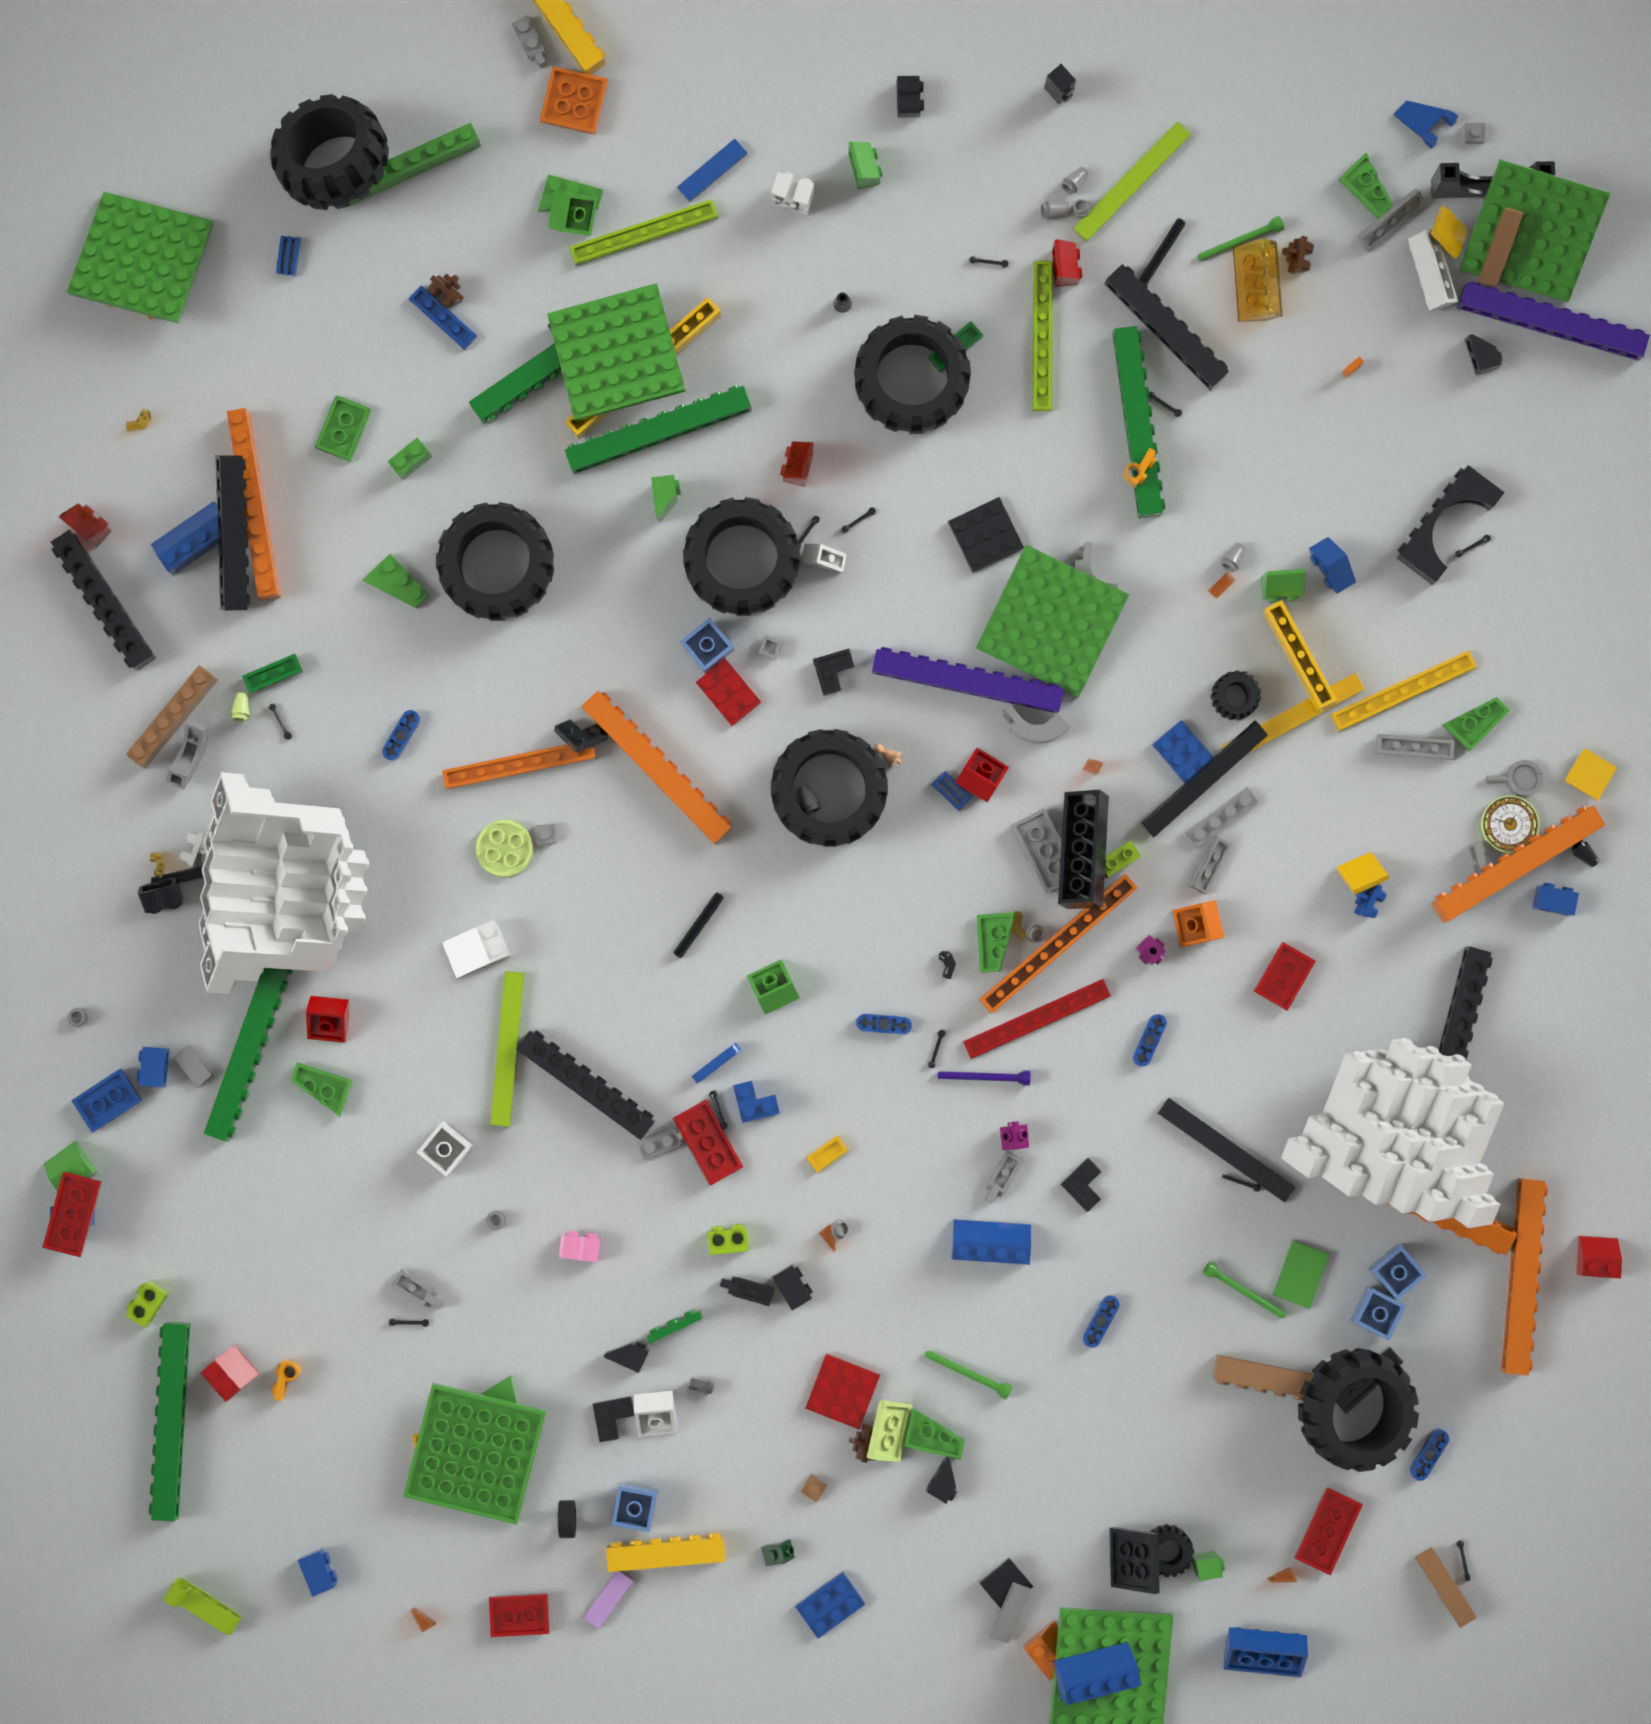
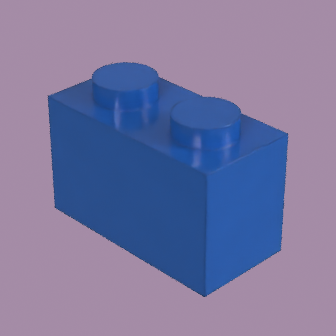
(1555, 900)
(153, 1066)
(318, 1572)

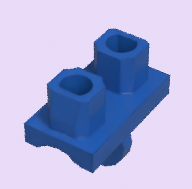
(1366, 900)

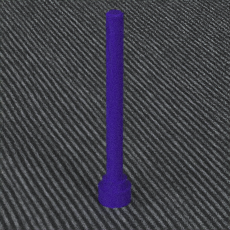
(1022, 1078)

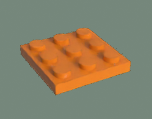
(573, 100)

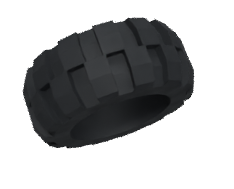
(314, 125)
(919, 332)
(734, 513)
(464, 530)
(821, 743)
(1396, 1417)

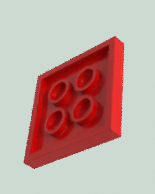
(842, 1391)

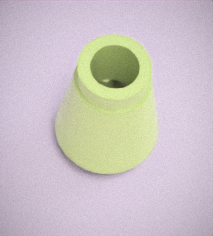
(240, 708)

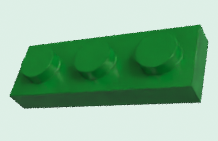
(968, 335)
(272, 673)
(674, 1325)

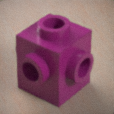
(1144, 947)
(1014, 1136)

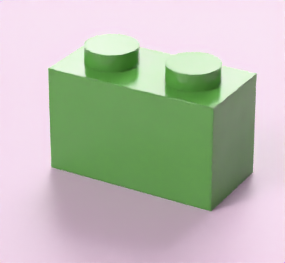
(409, 458)
(1208, 1566)

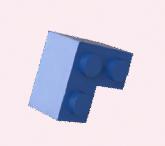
(1333, 565)
(751, 1107)

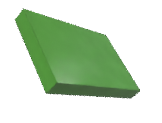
(343, 428)
(1300, 1274)

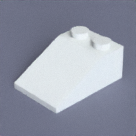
(476, 948)

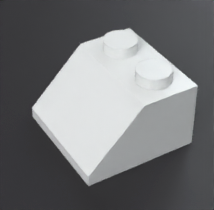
(655, 1413)

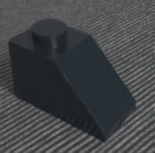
(1483, 354)
(629, 1355)
(943, 1483)

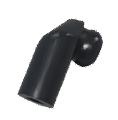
(949, 963)

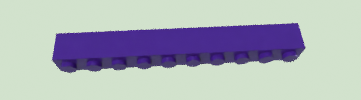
(1553, 321)
(967, 681)

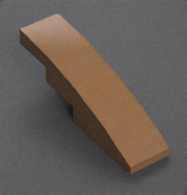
(1500, 246)
(1445, 1587)

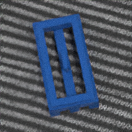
(289, 240)
(946, 796)

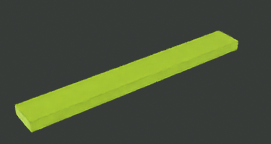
(1132, 181)
(643, 232)
(1042, 335)
(506, 1049)

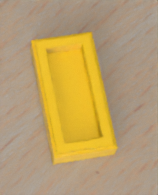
(827, 1154)

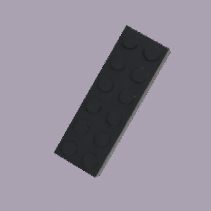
(1083, 849)

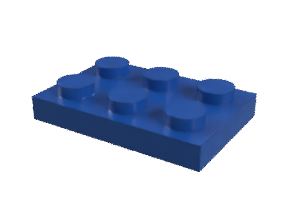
(1182, 751)
(106, 1100)
(830, 1605)

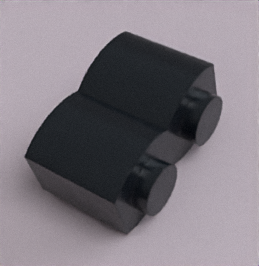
(908, 96)
(160, 896)

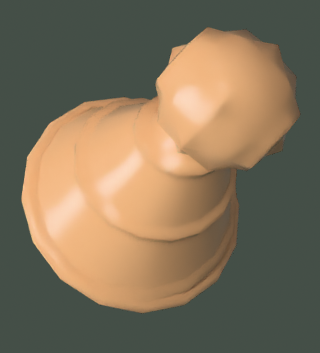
(890, 756)

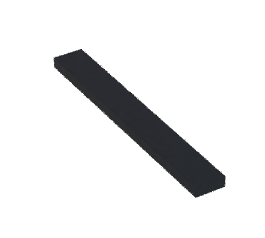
(1204, 778)
(1226, 1150)

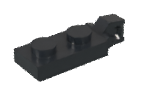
(748, 1290)

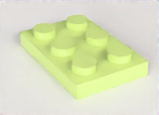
(889, 1431)

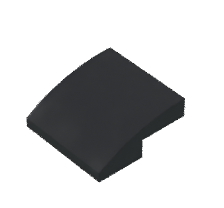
(1000, 1580)

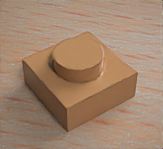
(813, 1488)

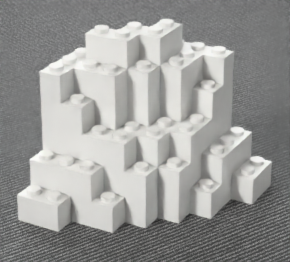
(275, 886)
(1405, 1134)

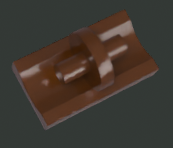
(1295, 254)
(439, 284)
(862, 1442)

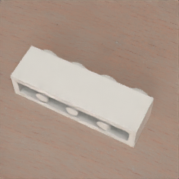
(1432, 271)

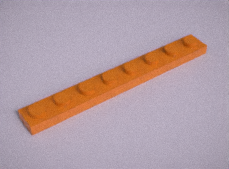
(514, 765)

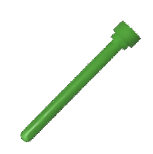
(1275, 225)
(1212, 1270)
(1002, 1389)

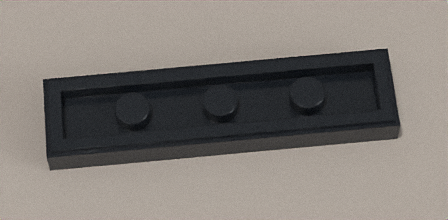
(1361, 1388)

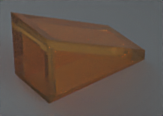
(1221, 585)
(1092, 766)
(827, 1235)
(1283, 1576)
(423, 1621)

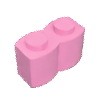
(580, 1247)

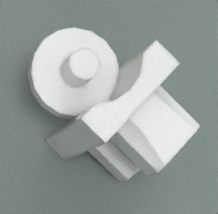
(192, 858)

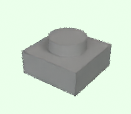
(1474, 133)
(770, 647)
(545, 834)

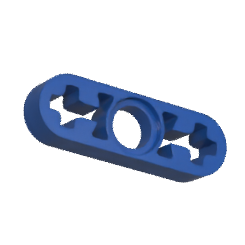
(404, 720)
(897, 1029)
(1160, 1029)
(716, 1063)
(1112, 1311)
(1431, 1439)

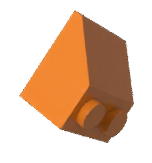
(1198, 923)
(1043, 1649)

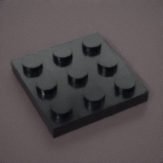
(985, 534)
(1134, 1560)

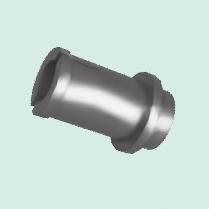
(701, 1386)

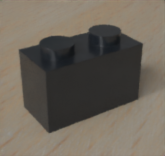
(1060, 84)
(792, 1286)

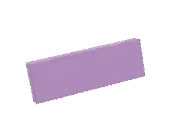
(608, 1599)

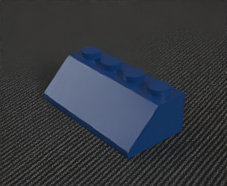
(188, 540)
(991, 1242)
(1265, 1652)
(1096, 1673)

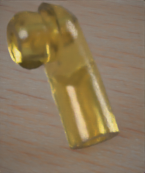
(141, 422)
(160, 863)
(1016, 928)

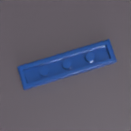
(712, 170)
(442, 317)

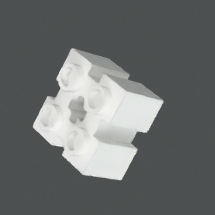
(792, 193)

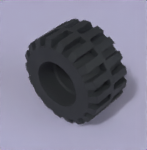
(1249, 686)
(1185, 1554)

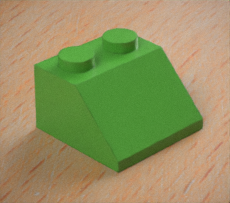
(863, 164)
(572, 212)
(665, 494)
(1283, 585)
(773, 986)
(70, 1160)

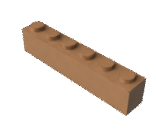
(171, 717)
(1261, 1376)

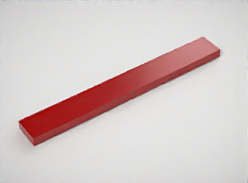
(1036, 1018)

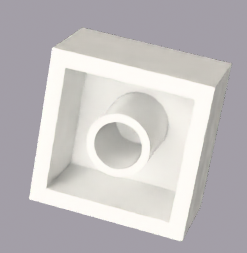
(445, 1149)

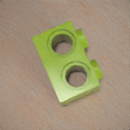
(1120, 858)
(729, 1245)
(150, 1307)

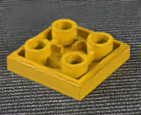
(1449, 232)
(1590, 774)
(1362, 873)

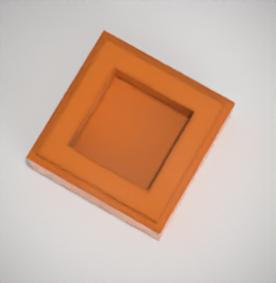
(1350, 369)

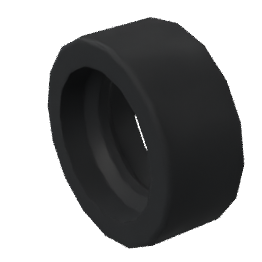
(566, 1519)

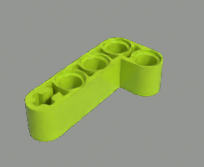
(202, 1605)

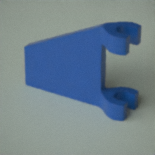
(1422, 118)

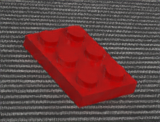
(728, 692)
(1284, 976)
(519, 1615)

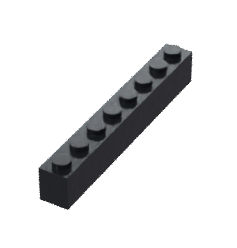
(1166, 326)
(231, 532)

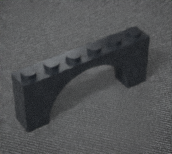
(1453, 183)
(1420, 551)

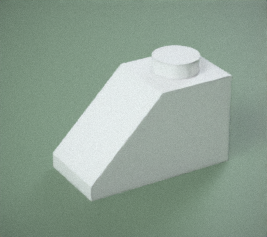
(823, 557)

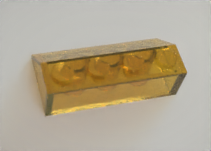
(1257, 281)

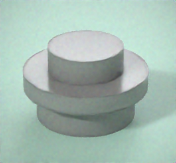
(1081, 208)
(1035, 933)
(77, 1017)
(496, 1220)
(840, 1229)

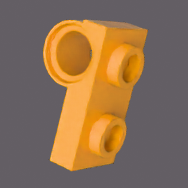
(1147, 461)
(279, 1388)

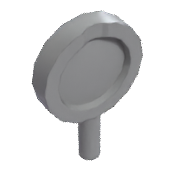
(1522, 778)

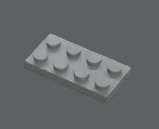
(1041, 846)

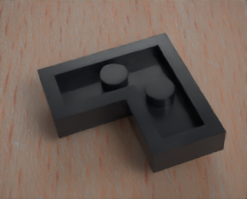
(827, 669)
(580, 739)
(1077, 1184)
(606, 1414)

